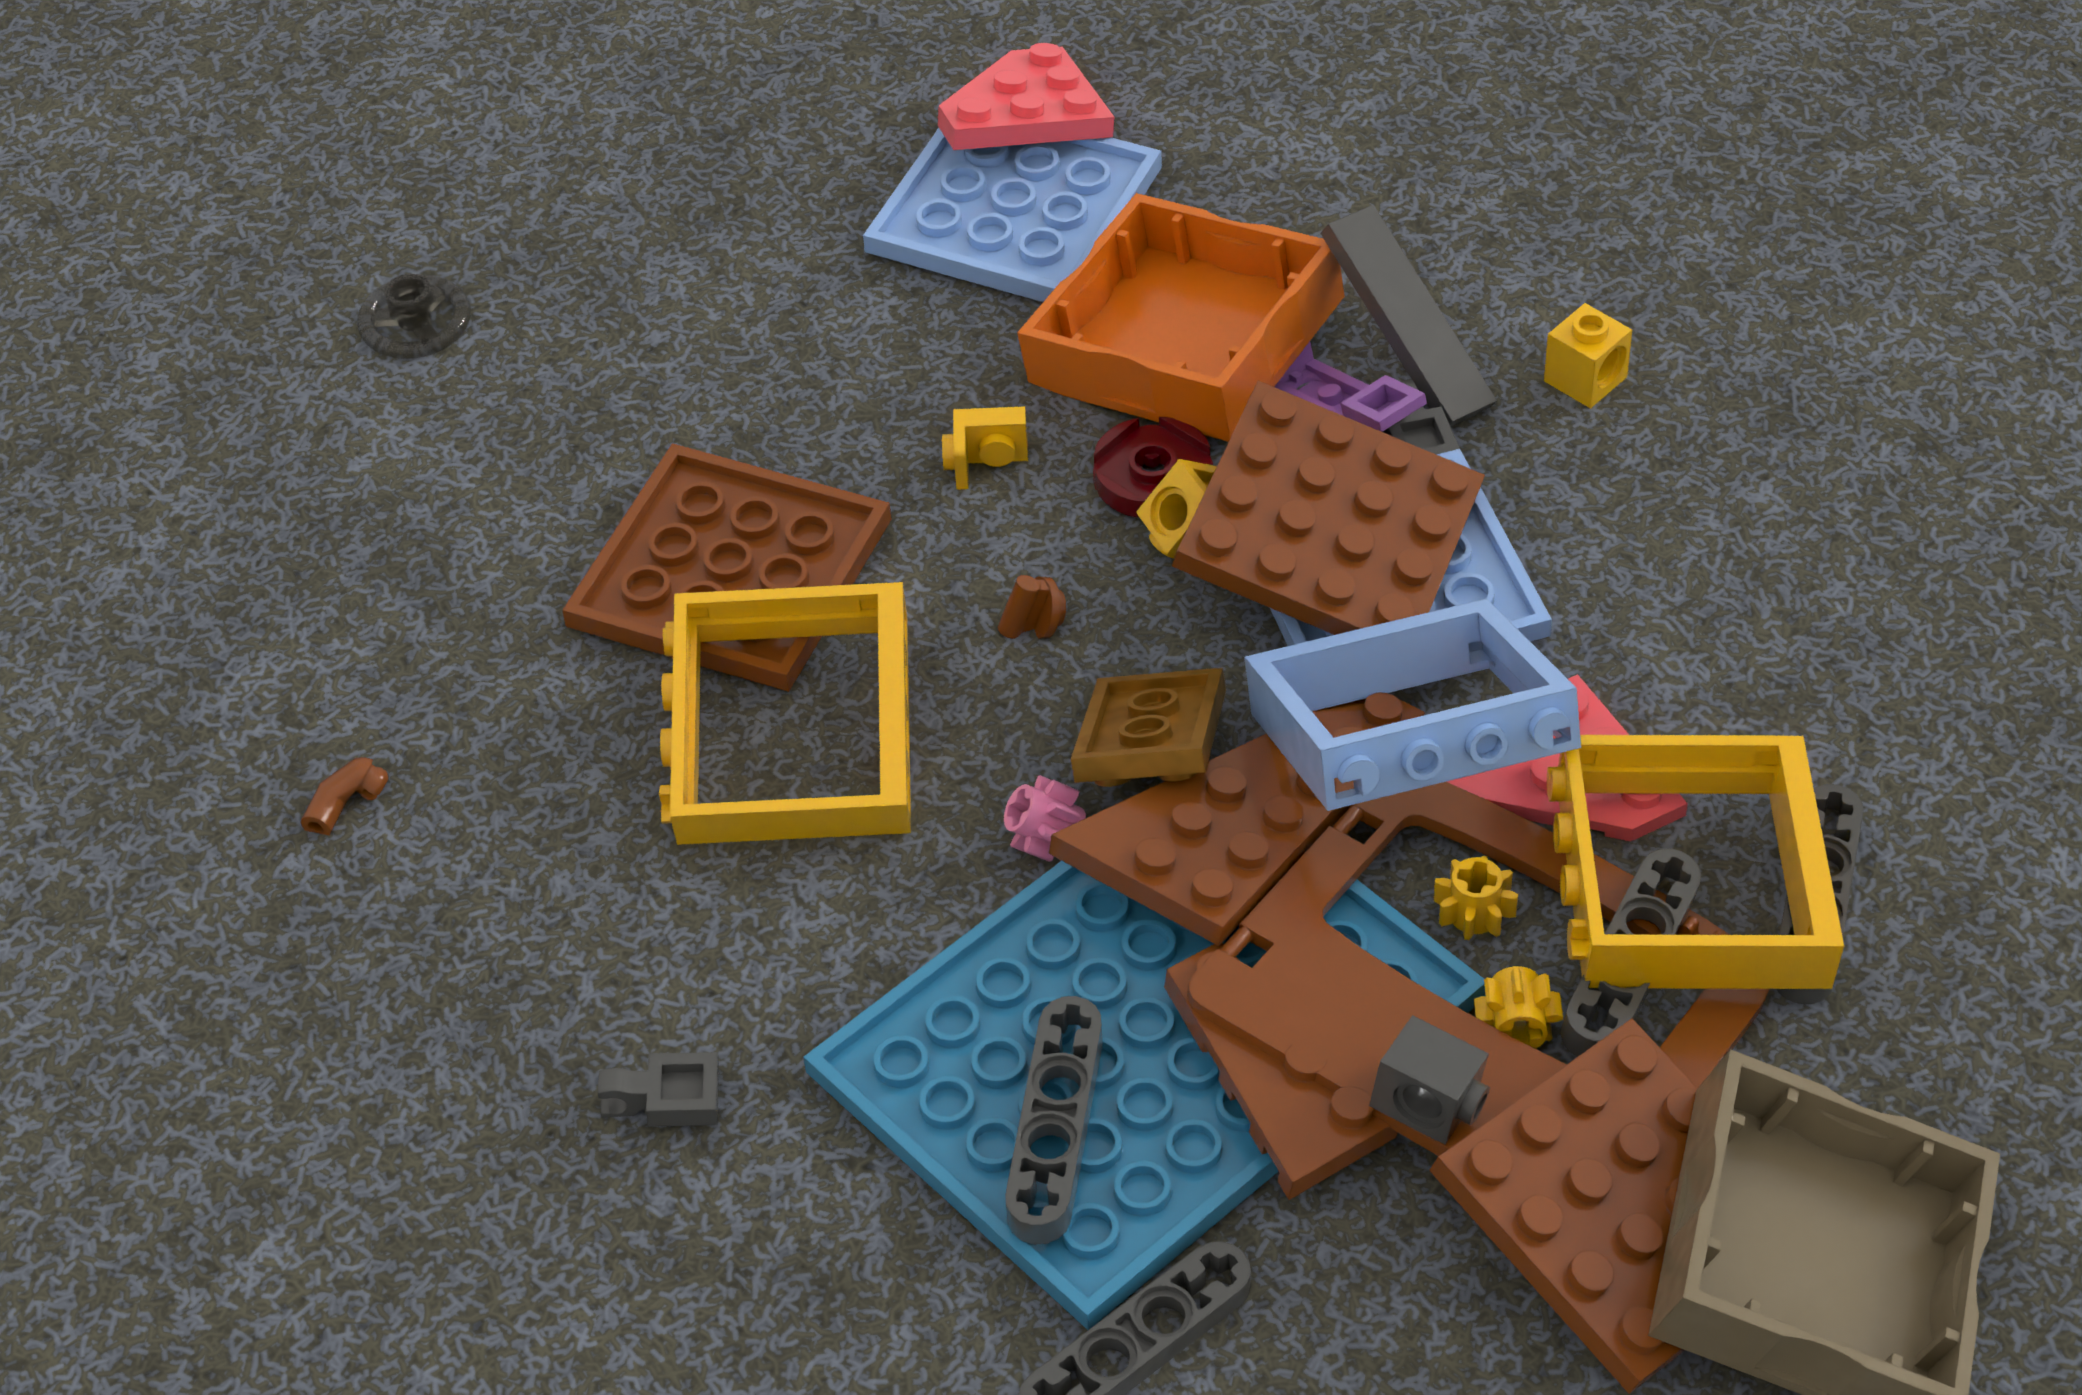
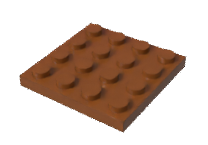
(1327, 517)
(724, 528)
(1585, 1191)

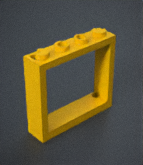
(785, 614)
(1699, 766)

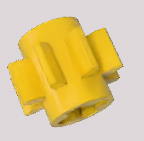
(1475, 897)
(1520, 1005)

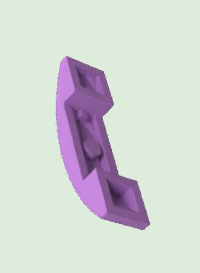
(1373, 405)

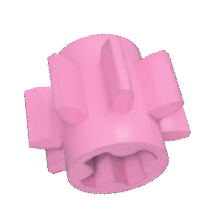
(1038, 813)

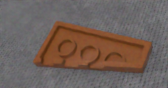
(1290, 1115)

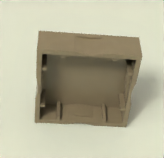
(1824, 1240)

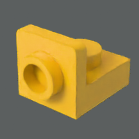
(985, 437)

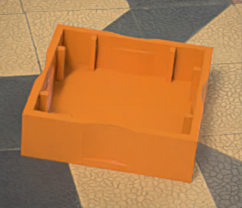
(1181, 315)

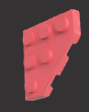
(1025, 100)
(1524, 785)

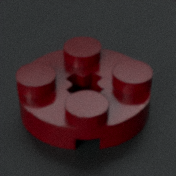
(1129, 446)

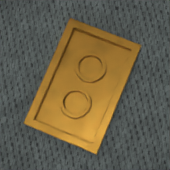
(1149, 727)

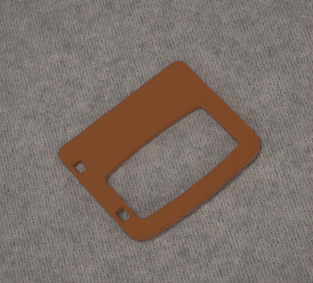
(1350, 1006)

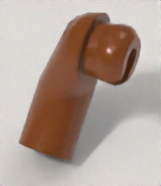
(336, 790)

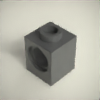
(1430, 1080)

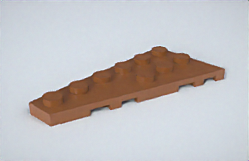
(1221, 838)

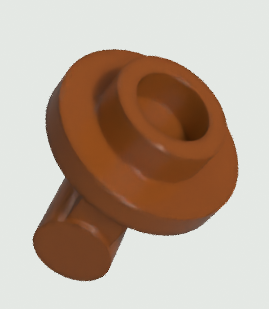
(1033, 605)

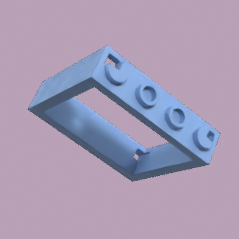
(1422, 750)

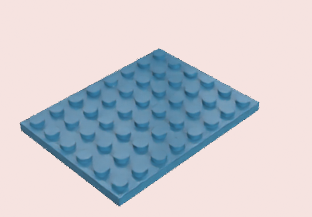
(1165, 1151)

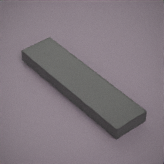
(1407, 315)

